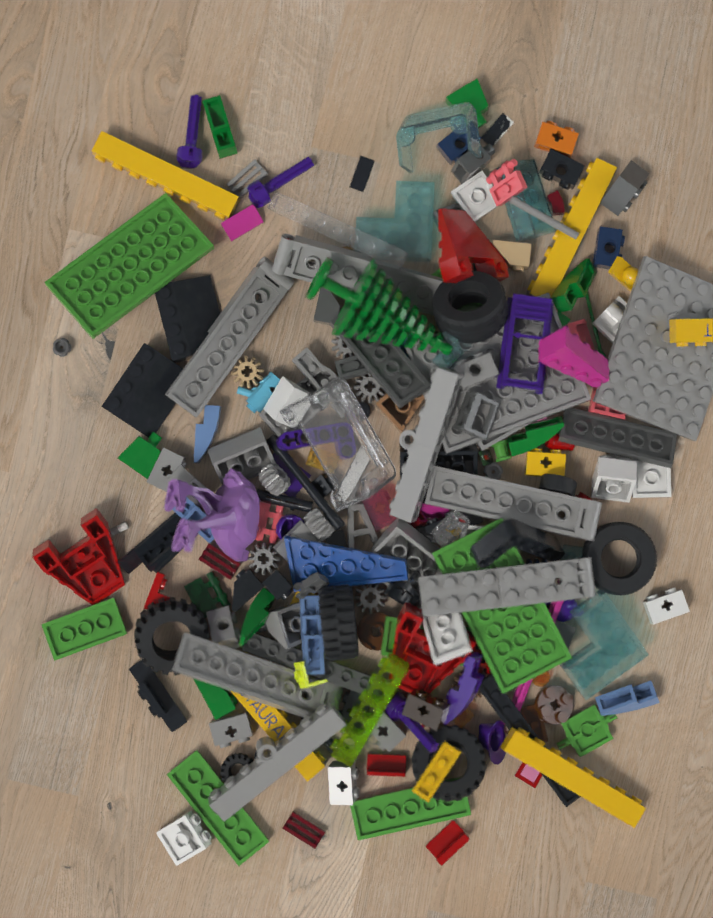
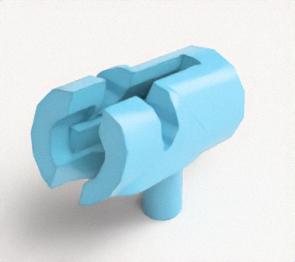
(259, 396)

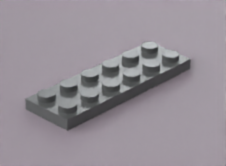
(388, 367)
(618, 437)

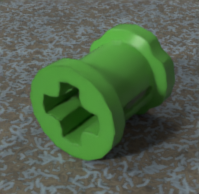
(501, 451)

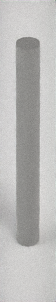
(543, 217)

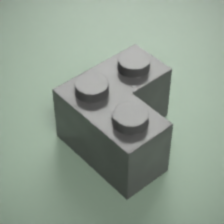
(627, 185)

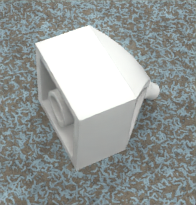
(614, 478)

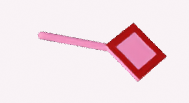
(528, 775)

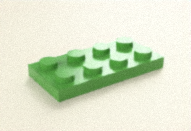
(84, 629)

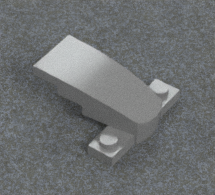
(316, 376)

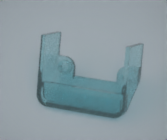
(460, 117)

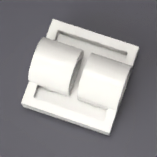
(610, 319)

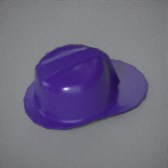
(491, 738)

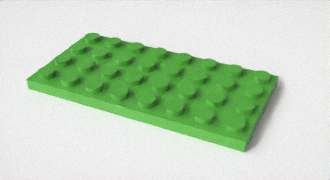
(129, 265)
(514, 639)

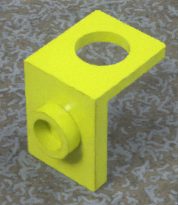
(301, 676)

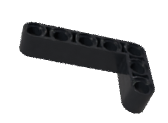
(515, 534)

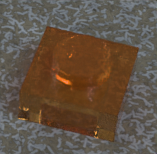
(463, 718)

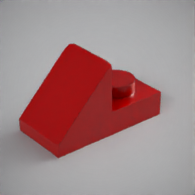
(158, 584)

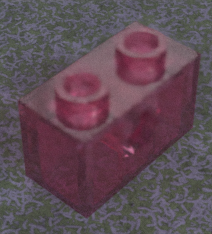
(379, 520)

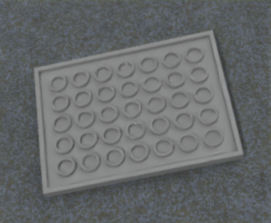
(646, 371)
(516, 405)

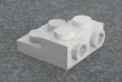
(184, 837)

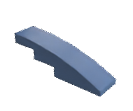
(311, 635)

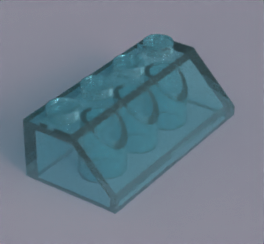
(523, 224)

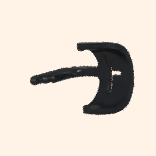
(394, 591)

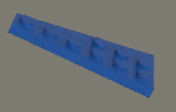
(341, 563)

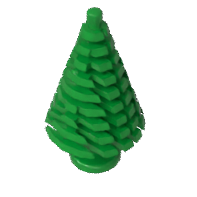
(372, 307)

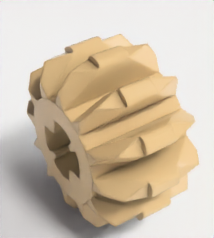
(242, 368)

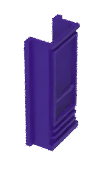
(531, 309)

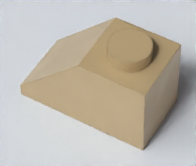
(515, 254)

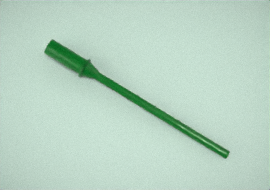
(594, 328)

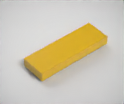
(436, 771)

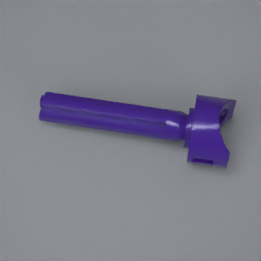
(190, 151)
(261, 192)
(394, 711)

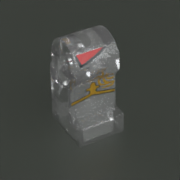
(450, 528)

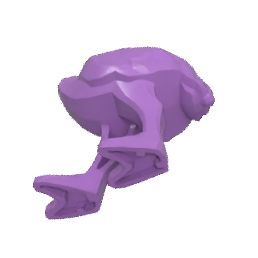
(230, 514)

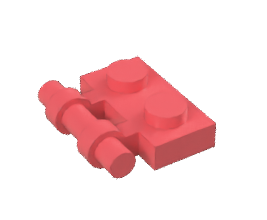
(509, 186)
(263, 517)

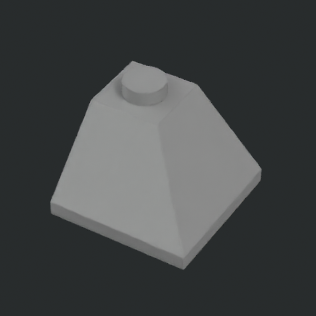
(285, 625)

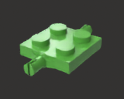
(586, 730)

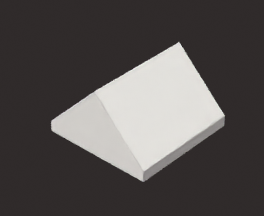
(283, 395)

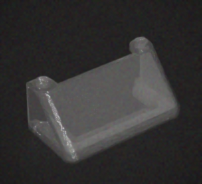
(342, 442)

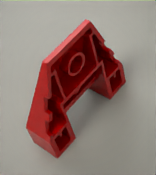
(466, 244)
(87, 566)
(412, 646)

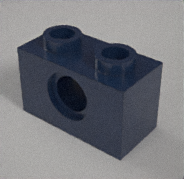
(448, 148)
(607, 236)

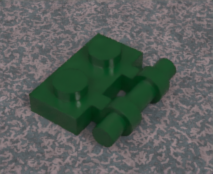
(201, 597)

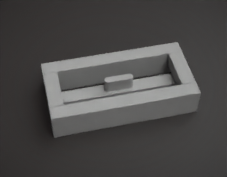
(258, 168)

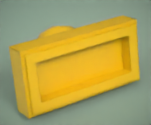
(623, 272)

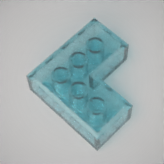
(411, 224)
(611, 647)

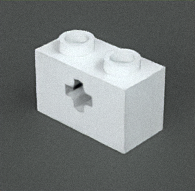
(658, 614)

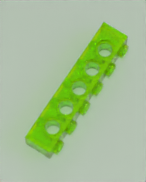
(348, 753)

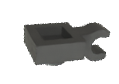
(311, 584)

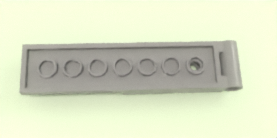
(294, 261)
(229, 337)
(509, 500)
(506, 587)
(252, 677)

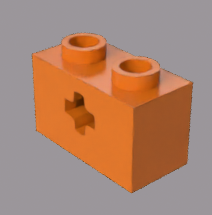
(546, 140)

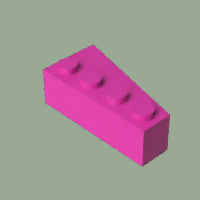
(572, 357)

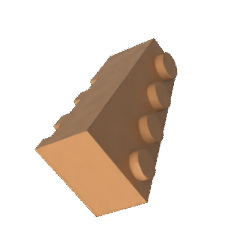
(402, 416)

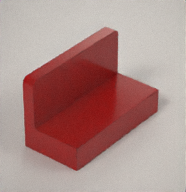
(386, 765)
(447, 842)

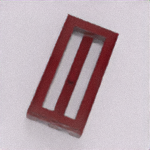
(206, 553)
(317, 838)

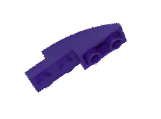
(467, 688)

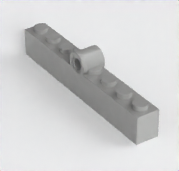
(426, 444)
(276, 761)

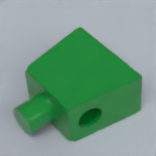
(474, 95)
(142, 454)

